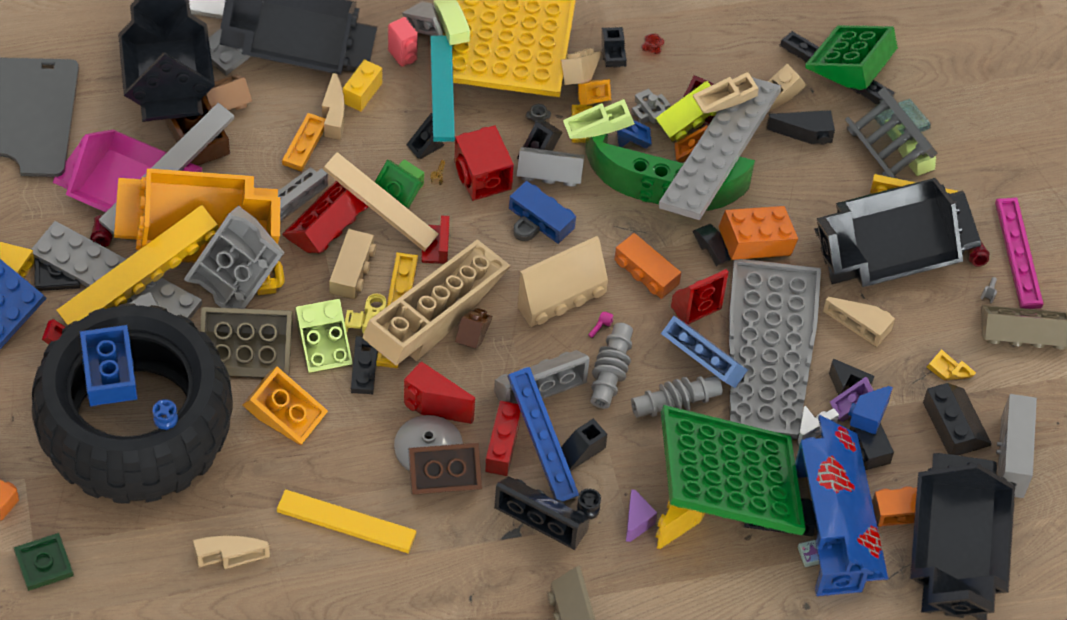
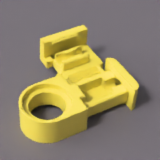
(360, 320)

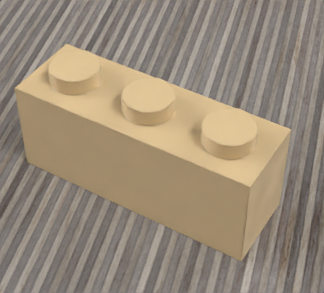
(352, 264)

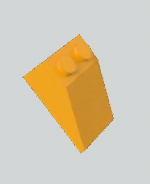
(285, 406)

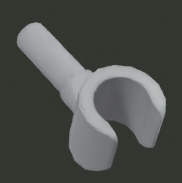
(989, 291)

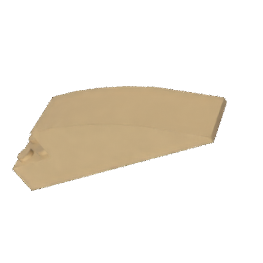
(435, 304)

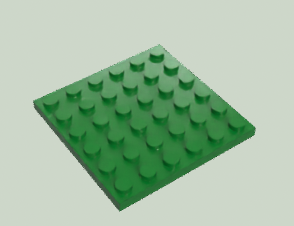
(731, 470)

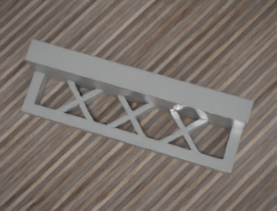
(301, 192)

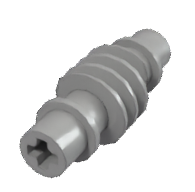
(611, 365)
(676, 395)

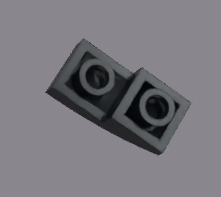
(711, 239)

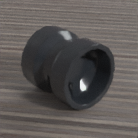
(589, 502)

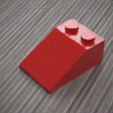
(700, 298)
(436, 395)

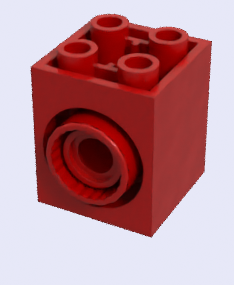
(483, 163)

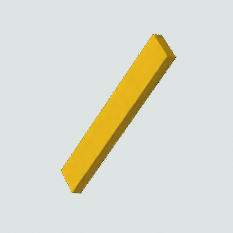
(401, 282)
(346, 521)

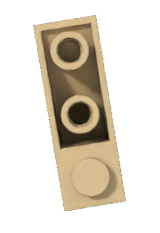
(580, 66)
(790, 84)

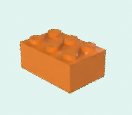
(758, 232)

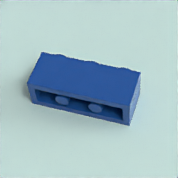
(543, 211)

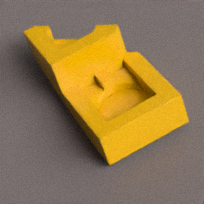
(948, 368)

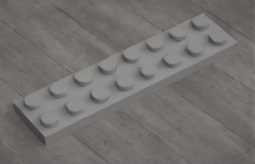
(89, 261)

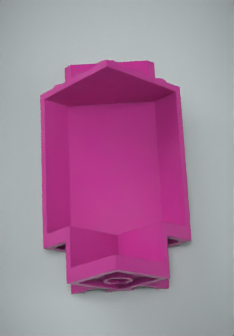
(103, 158)

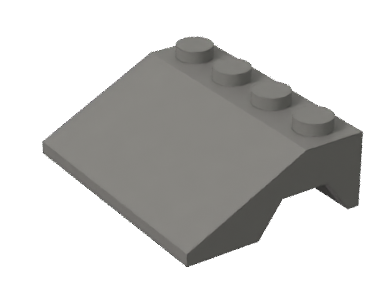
(236, 260)

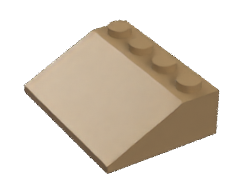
(562, 282)

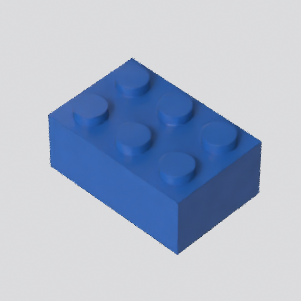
(108, 365)

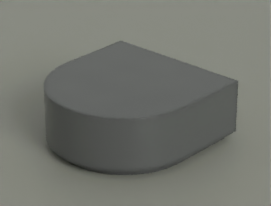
(525, 229)

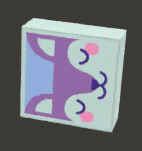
(808, 553)

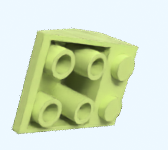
(323, 335)

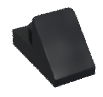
(422, 141)
(846, 375)

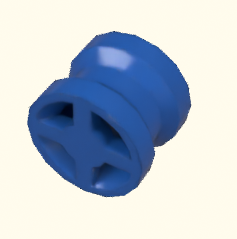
(166, 408)

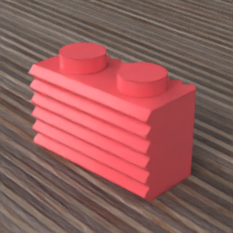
(403, 41)

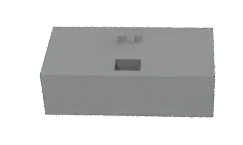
(1017, 442)

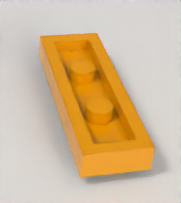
(304, 142)

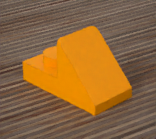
(594, 91)

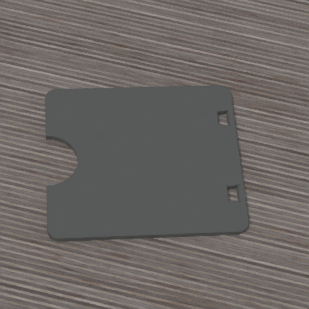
(37, 113)

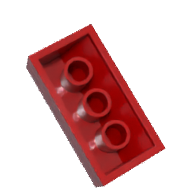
(325, 219)

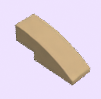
(727, 93)
(333, 109)
(229, 550)

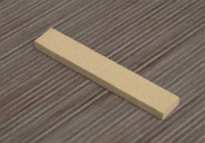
(380, 201)

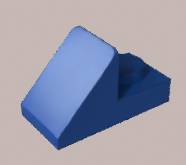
(637, 133)

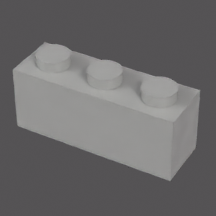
(550, 166)

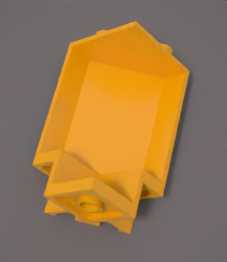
(165, 197)

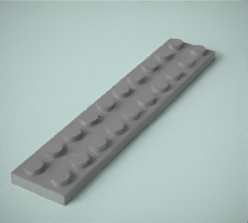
(717, 153)

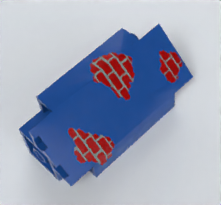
(843, 509)

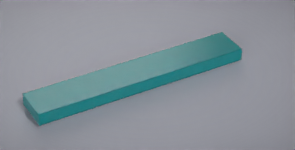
(442, 90)

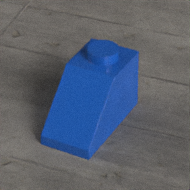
(870, 409)

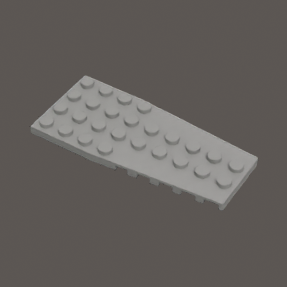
(774, 338)

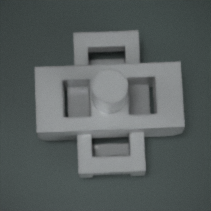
(647, 106)

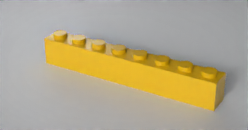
(143, 266)

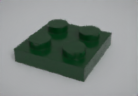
(43, 561)

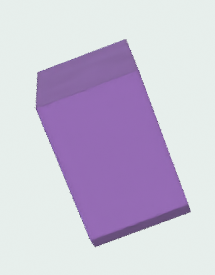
(640, 516)

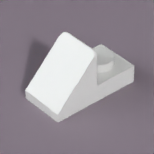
(810, 425)

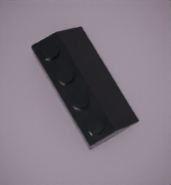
(541, 512)

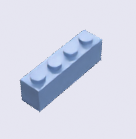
(704, 351)

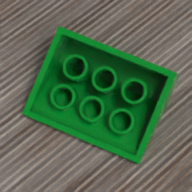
(854, 54)

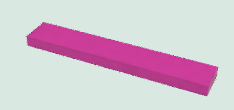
(1019, 253)

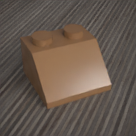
(230, 93)

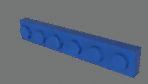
(543, 435)

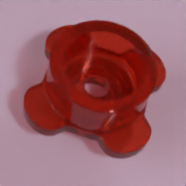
(653, 43)

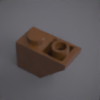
(473, 328)

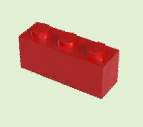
(503, 438)

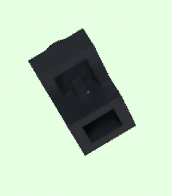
(614, 47)

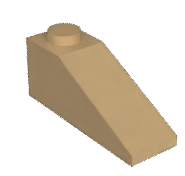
(863, 319)

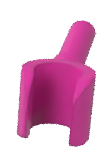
(604, 319)

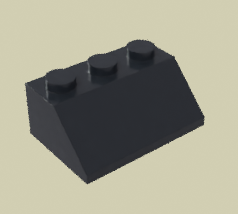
(955, 419)

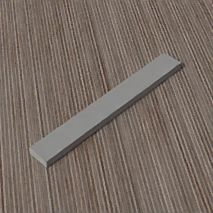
(185, 149)

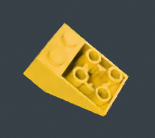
(676, 523)

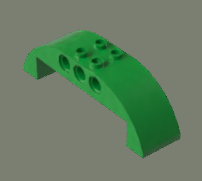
(649, 176)

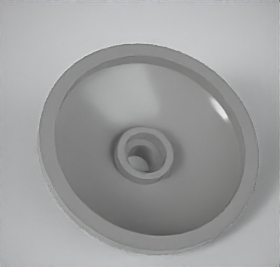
(414, 431)

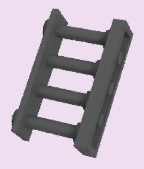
(899, 117)

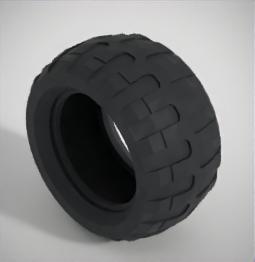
(145, 463)

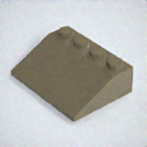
(250, 339)

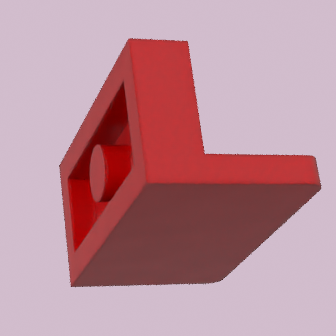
(438, 249)

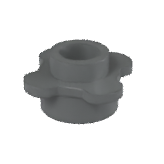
(538, 113)

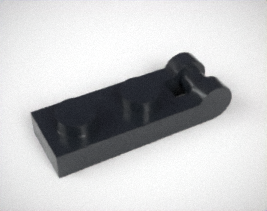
(363, 368)

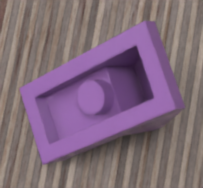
(844, 401)

